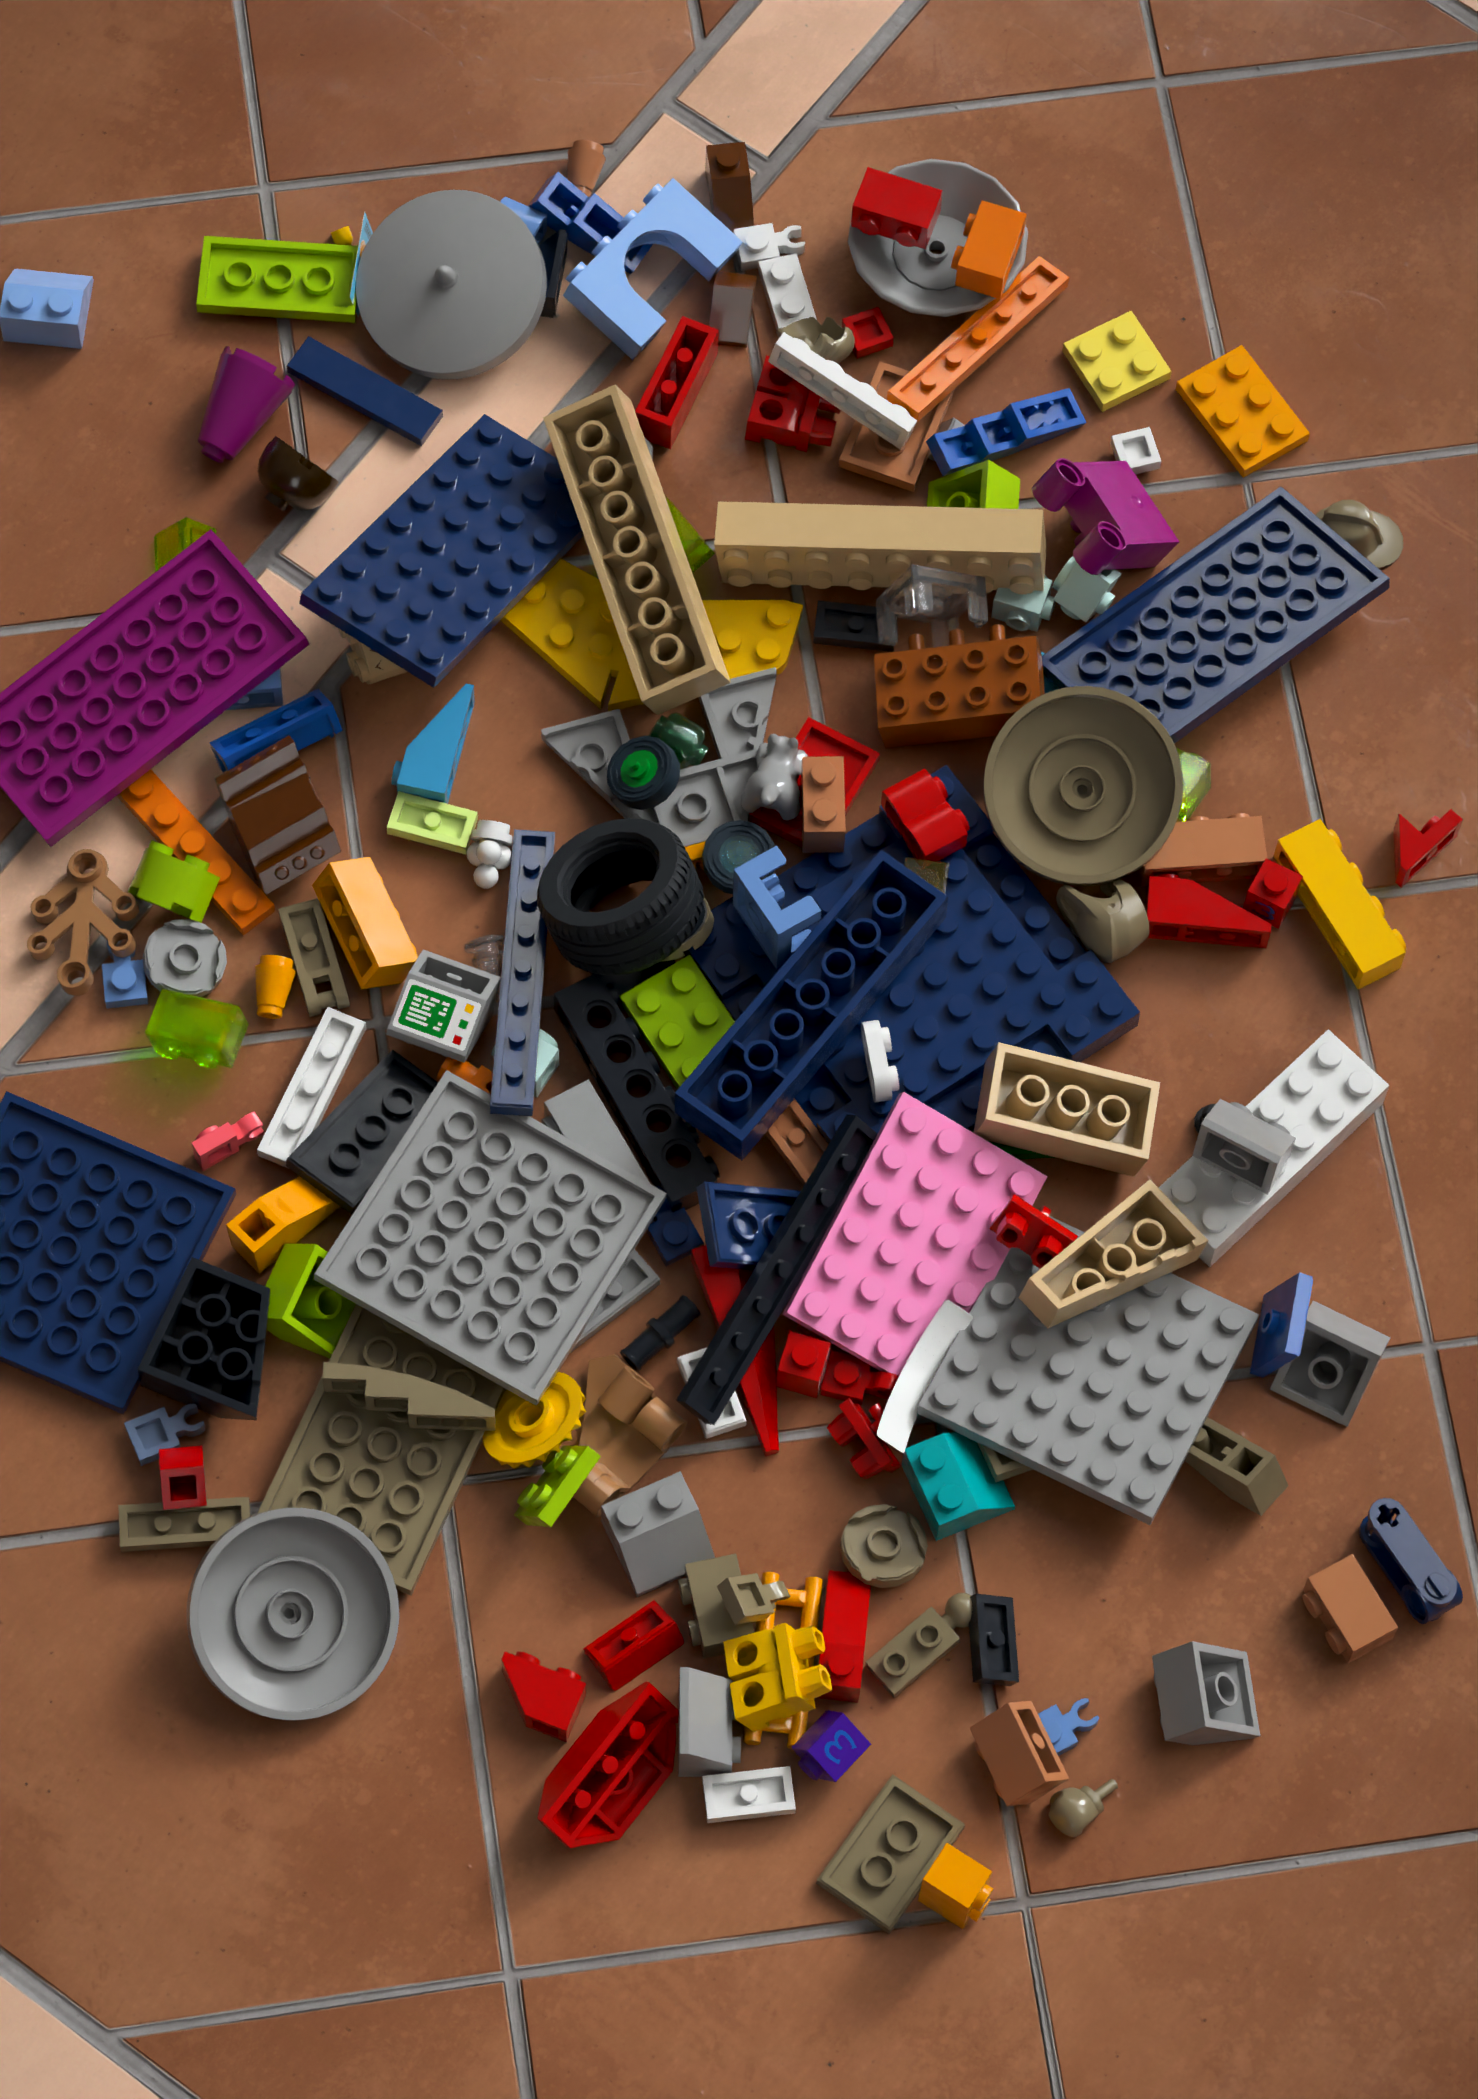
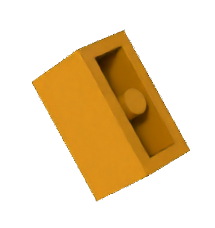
(956, 1887)

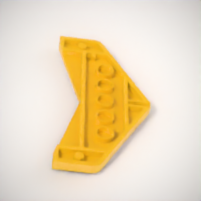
(574, 631)

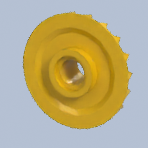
(533, 1431)

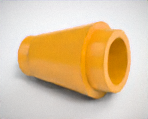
(273, 983)

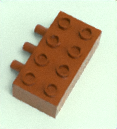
(955, 688)

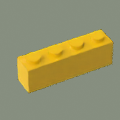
(1341, 905)

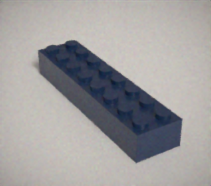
(811, 1005)

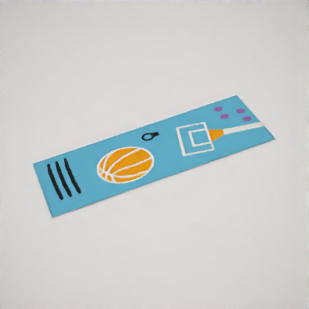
(365, 235)

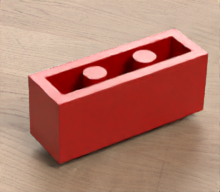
(677, 381)

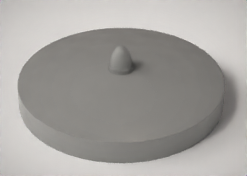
(451, 284)
(292, 1613)

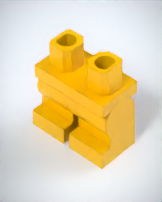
(775, 1674)

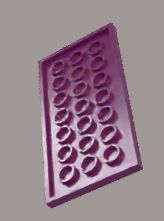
(138, 685)

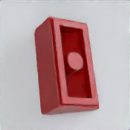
(634, 1645)

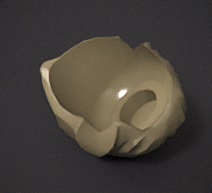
(826, 340)

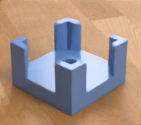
(759, 909)

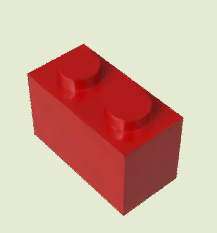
(896, 208)

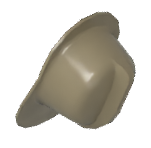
(1365, 530)

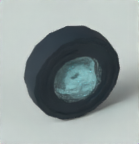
(731, 847)

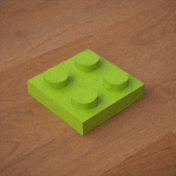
(562, 1477)

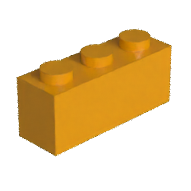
(365, 922)

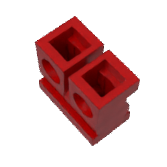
(788, 412)

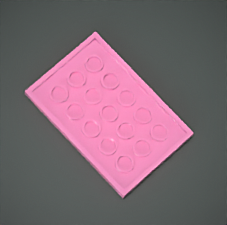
(910, 1235)

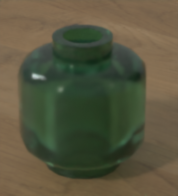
(682, 737)

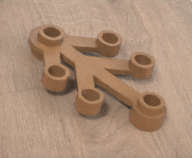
(81, 917)

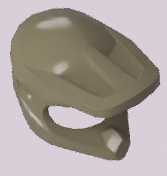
(1107, 925)

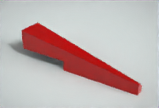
(758, 1384)

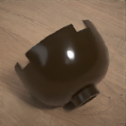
(293, 478)

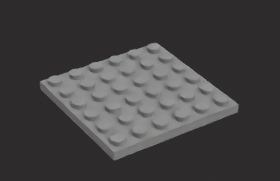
(490, 1238)
(1098, 1397)

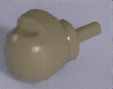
(1076, 1808)

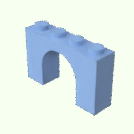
(668, 219)

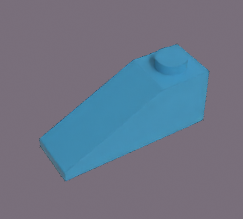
(435, 753)

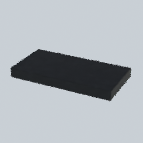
(362, 1131)

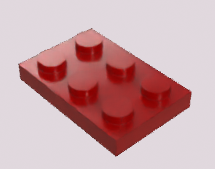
(821, 741)

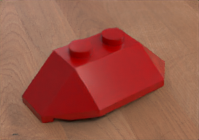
(611, 1769)

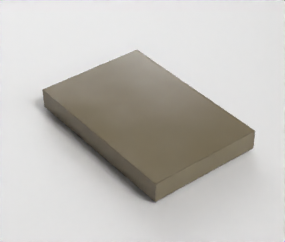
(889, 1854)

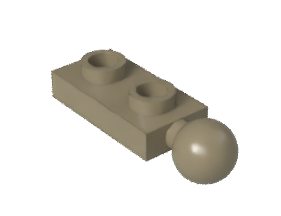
(920, 1645)

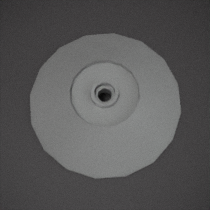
(916, 276)

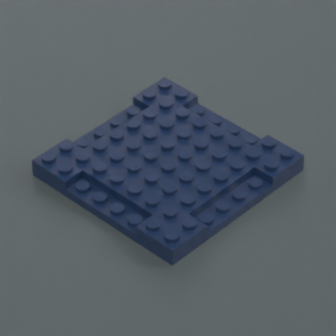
(985, 976)

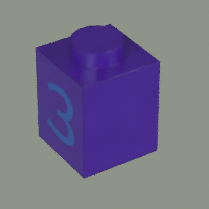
(830, 1746)

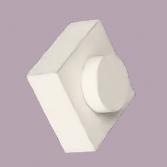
(1137, 449)

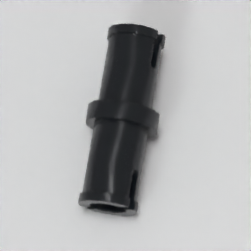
(660, 1333)

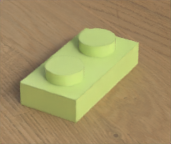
(432, 822)

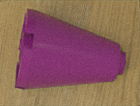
(240, 403)

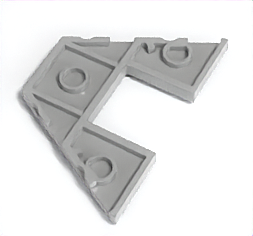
(706, 792)

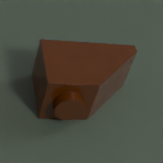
(729, 184)

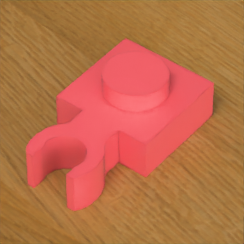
(221, 1142)

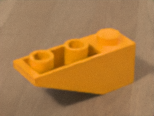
(277, 1220)

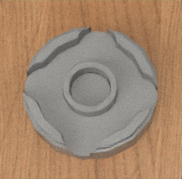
(184, 958)

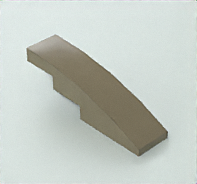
(426, 1402)

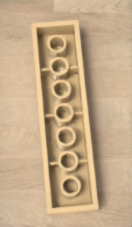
(877, 544)
(636, 550)

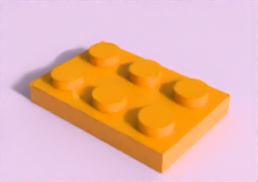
(1242, 411)

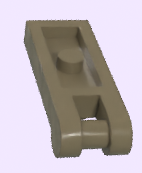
(313, 956)

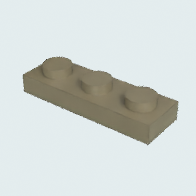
(152, 1528)

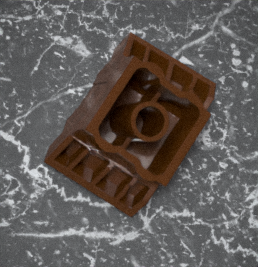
(277, 815)

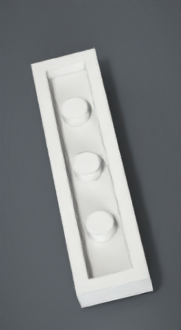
(842, 390)
(312, 1085)

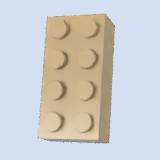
(1066, 1109)

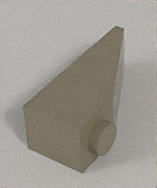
(1237, 1467)

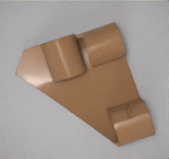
(625, 1428)

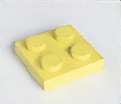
(1116, 361)

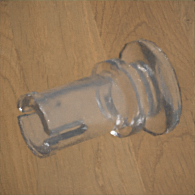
(487, 954)

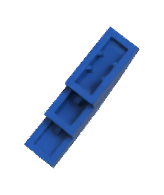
(1006, 431)

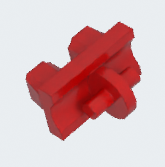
(1031, 1231)
(854, 1423)

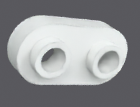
(876, 1044)

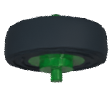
(643, 772)

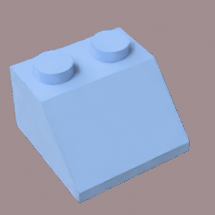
(45, 308)

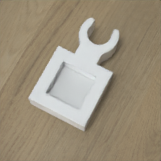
(763, 244)

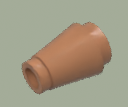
(585, 164)

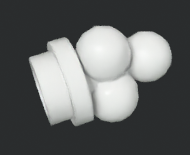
(489, 851)

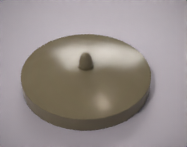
(1083, 786)

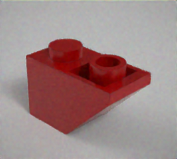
(544, 1697)

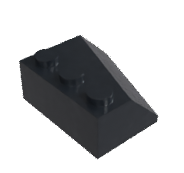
(210, 1343)

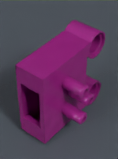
(1110, 512)

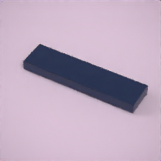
(365, 391)

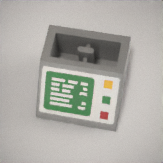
(444, 1006)

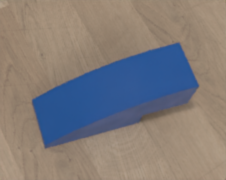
(582, 216)

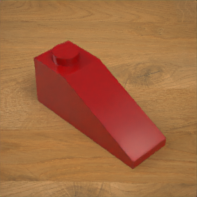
(1192, 913)
(844, 1634)

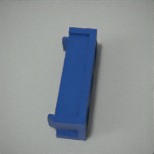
(303, 719)

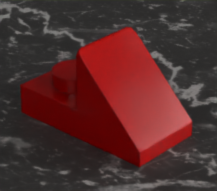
(1417, 848)

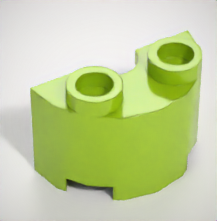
(173, 883)

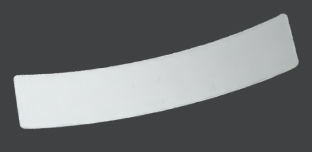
(918, 1373)

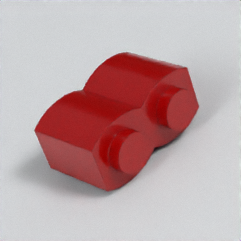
(925, 817)

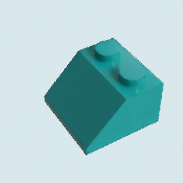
(954, 1484)

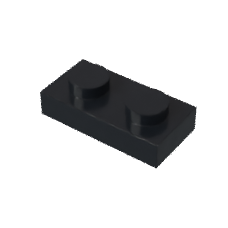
(848, 626)
(993, 1640)

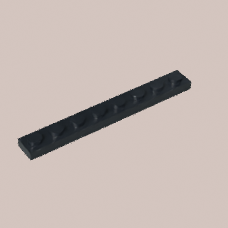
(776, 1274)

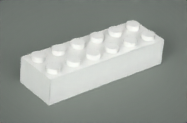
(1319, 1103)

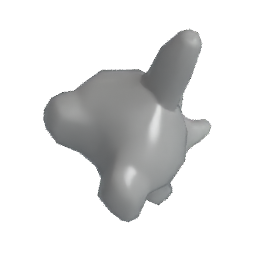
(776, 778)

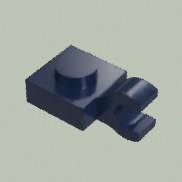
(673, 1234)

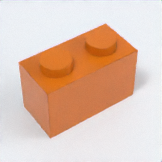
(990, 249)

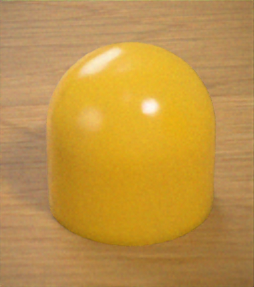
(342, 236)

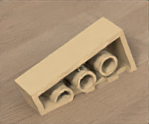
(1118, 1254)

